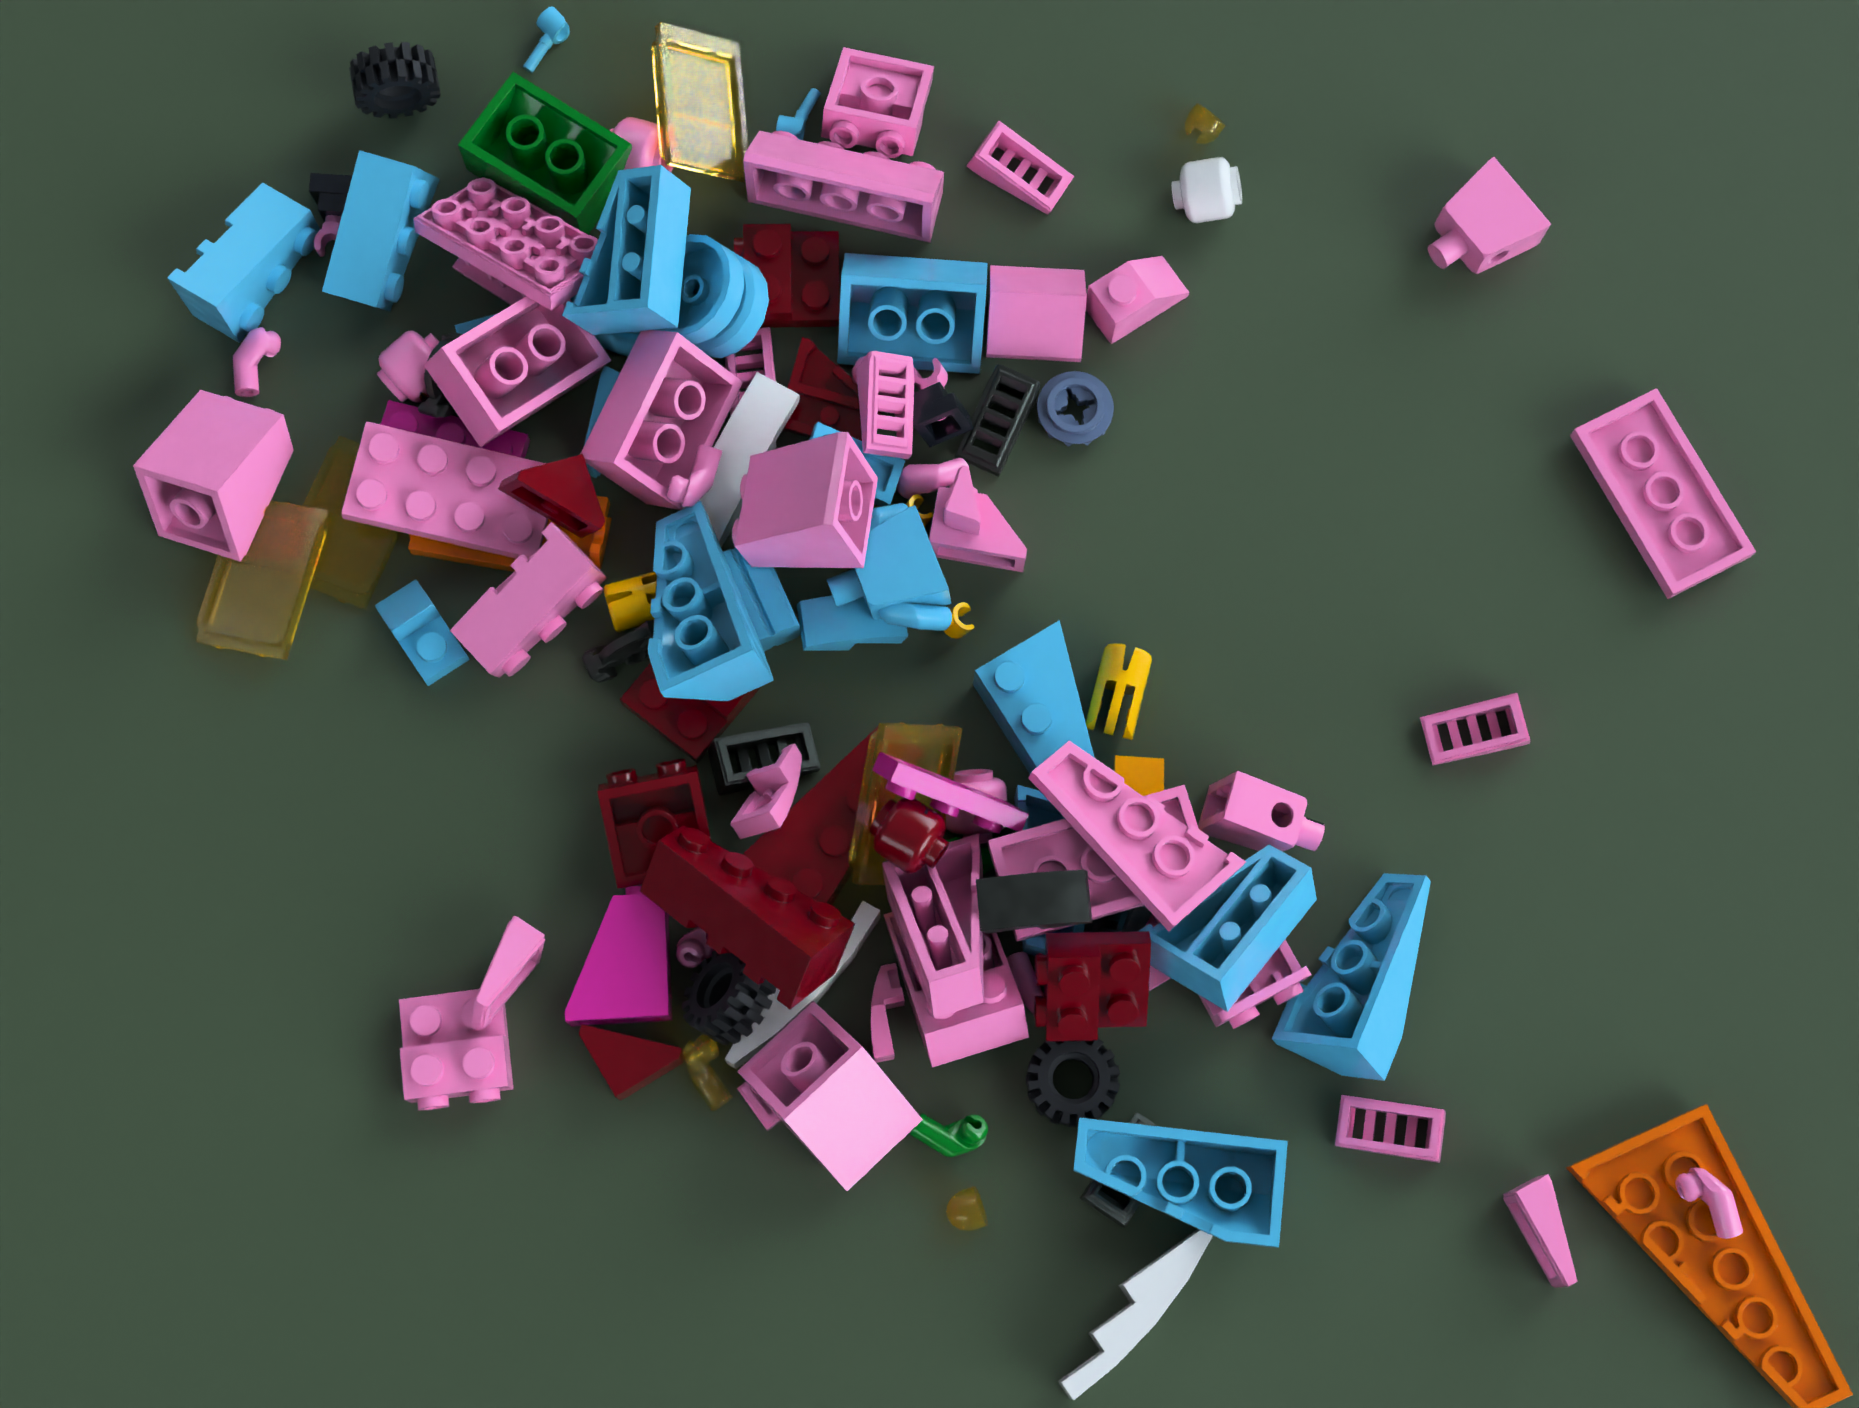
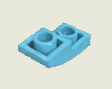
(841, 627)

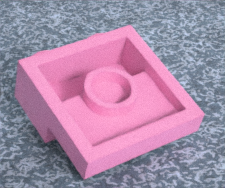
(876, 102)
(447, 1055)

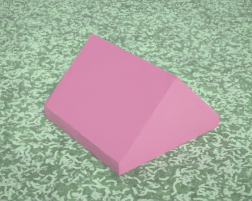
(1036, 313)

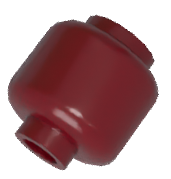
(909, 834)

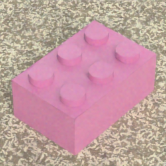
(514, 366)
(659, 414)

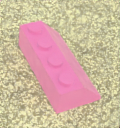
(843, 185)

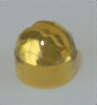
(1205, 121)
(967, 1210)

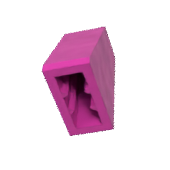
(626, 967)

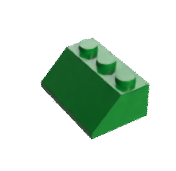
(545, 152)

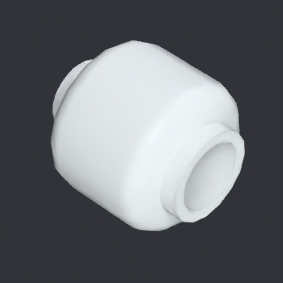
(1207, 190)

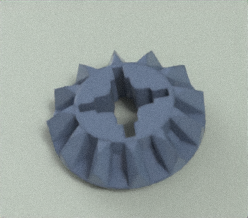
(1084, 390)

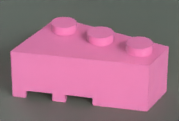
(529, 604)
(942, 925)

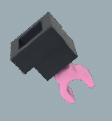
(330, 196)
(935, 412)

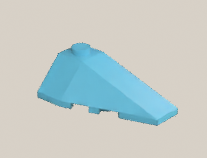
(701, 626)
(1361, 993)
(1202, 1178)

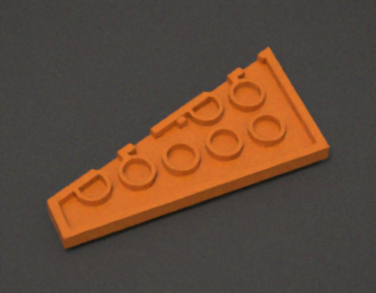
(1733, 1281)

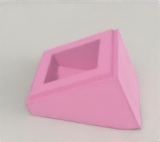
(961, 505)

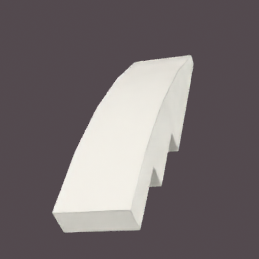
(748, 432)
(779, 1015)
(1149, 1296)

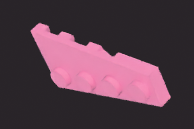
(1146, 847)

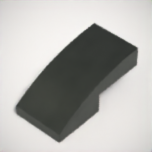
(1034, 901)

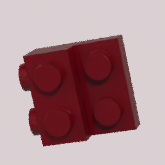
(798, 271)
(683, 722)
(645, 810)
(1092, 983)

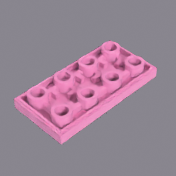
(510, 240)

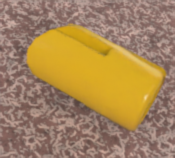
(630, 601)
(1120, 682)

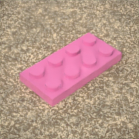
(441, 492)
(1662, 493)
(1061, 848)

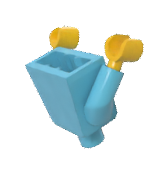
(902, 574)

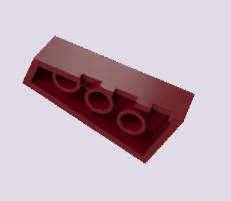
(817, 833)
(748, 913)

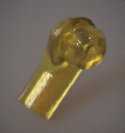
(702, 1074)

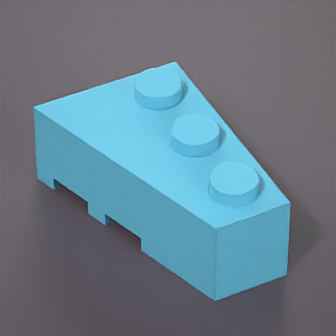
(638, 258)
(1236, 927)

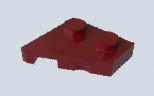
(825, 394)

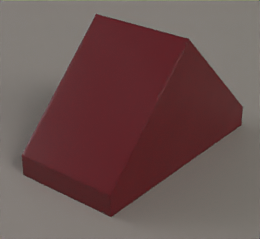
(560, 493)
(629, 1061)

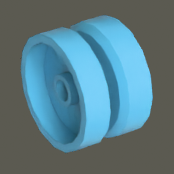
(720, 298)

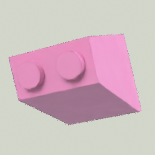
(215, 473)
(807, 505)
(830, 1095)

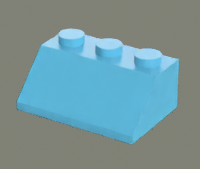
(913, 310)

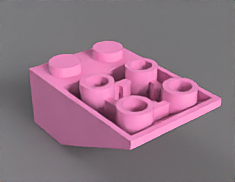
(972, 1029)

